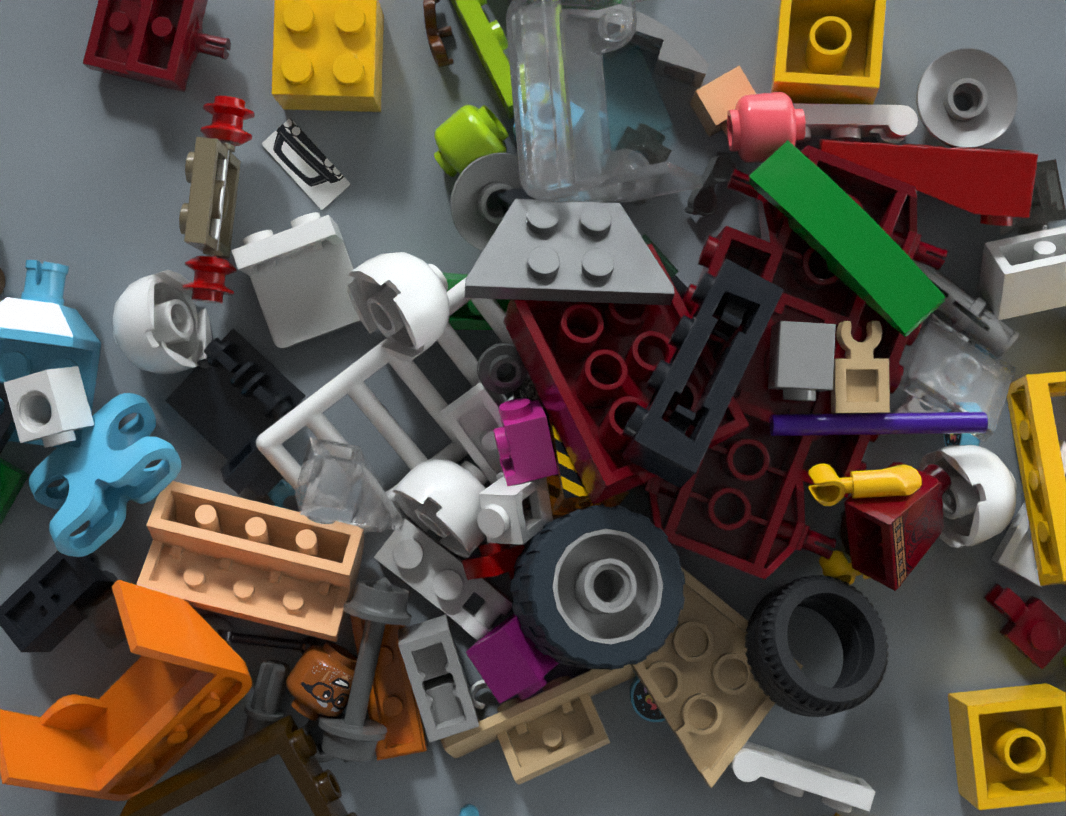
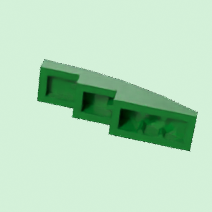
(847, 238)

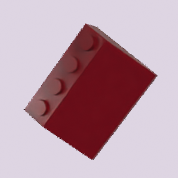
(594, 372)

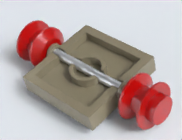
(213, 196)

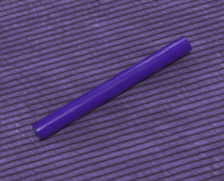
(878, 423)

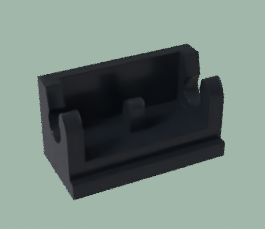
(50, 601)

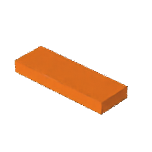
(393, 697)

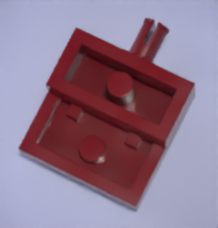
(151, 40)

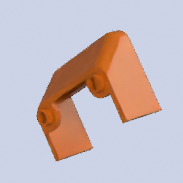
(143, 720)

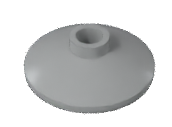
(985, 86)
(470, 193)

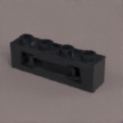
(662, 445)

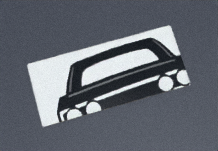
(306, 164)

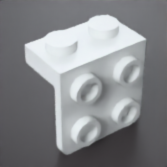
(300, 279)

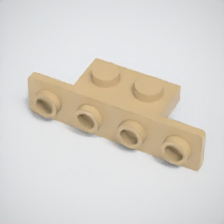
(547, 727)

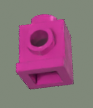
(524, 442)

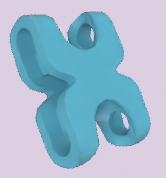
(104, 475)

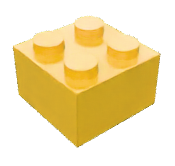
(829, 50)
(328, 55)
(1010, 745)

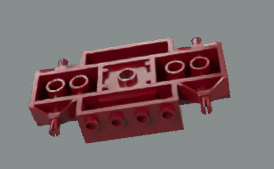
(749, 489)

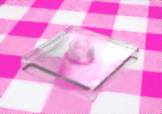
(956, 374)

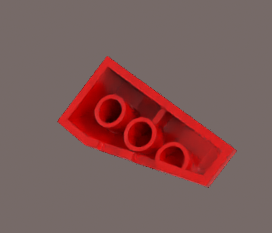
(977, 180)

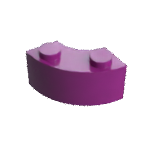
(510, 661)

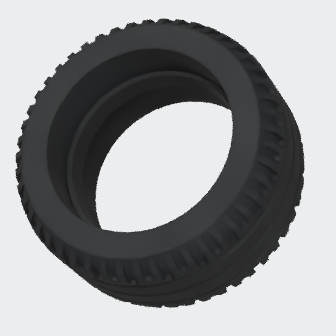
(858, 631)

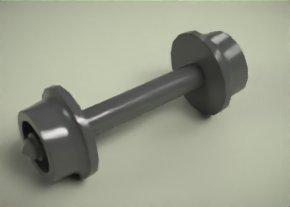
(352, 734)

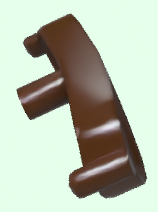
(435, 34)

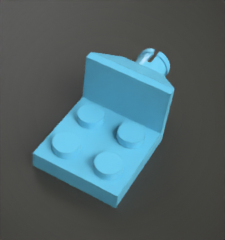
(45, 334)

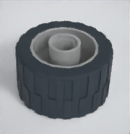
(598, 588)

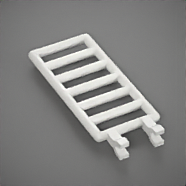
(351, 382)

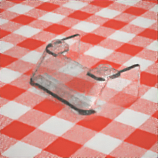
(563, 105)

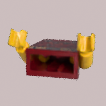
(889, 519)

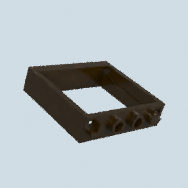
(282, 738)

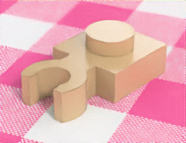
(860, 380)

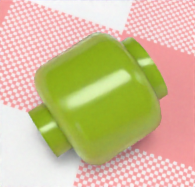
(467, 137)

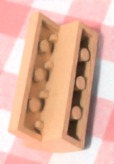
(252, 560)

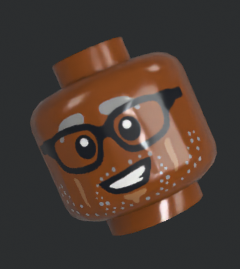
(322, 680)

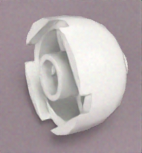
(402, 301)
(160, 324)
(979, 497)
(446, 500)

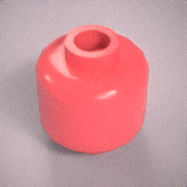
(763, 125)

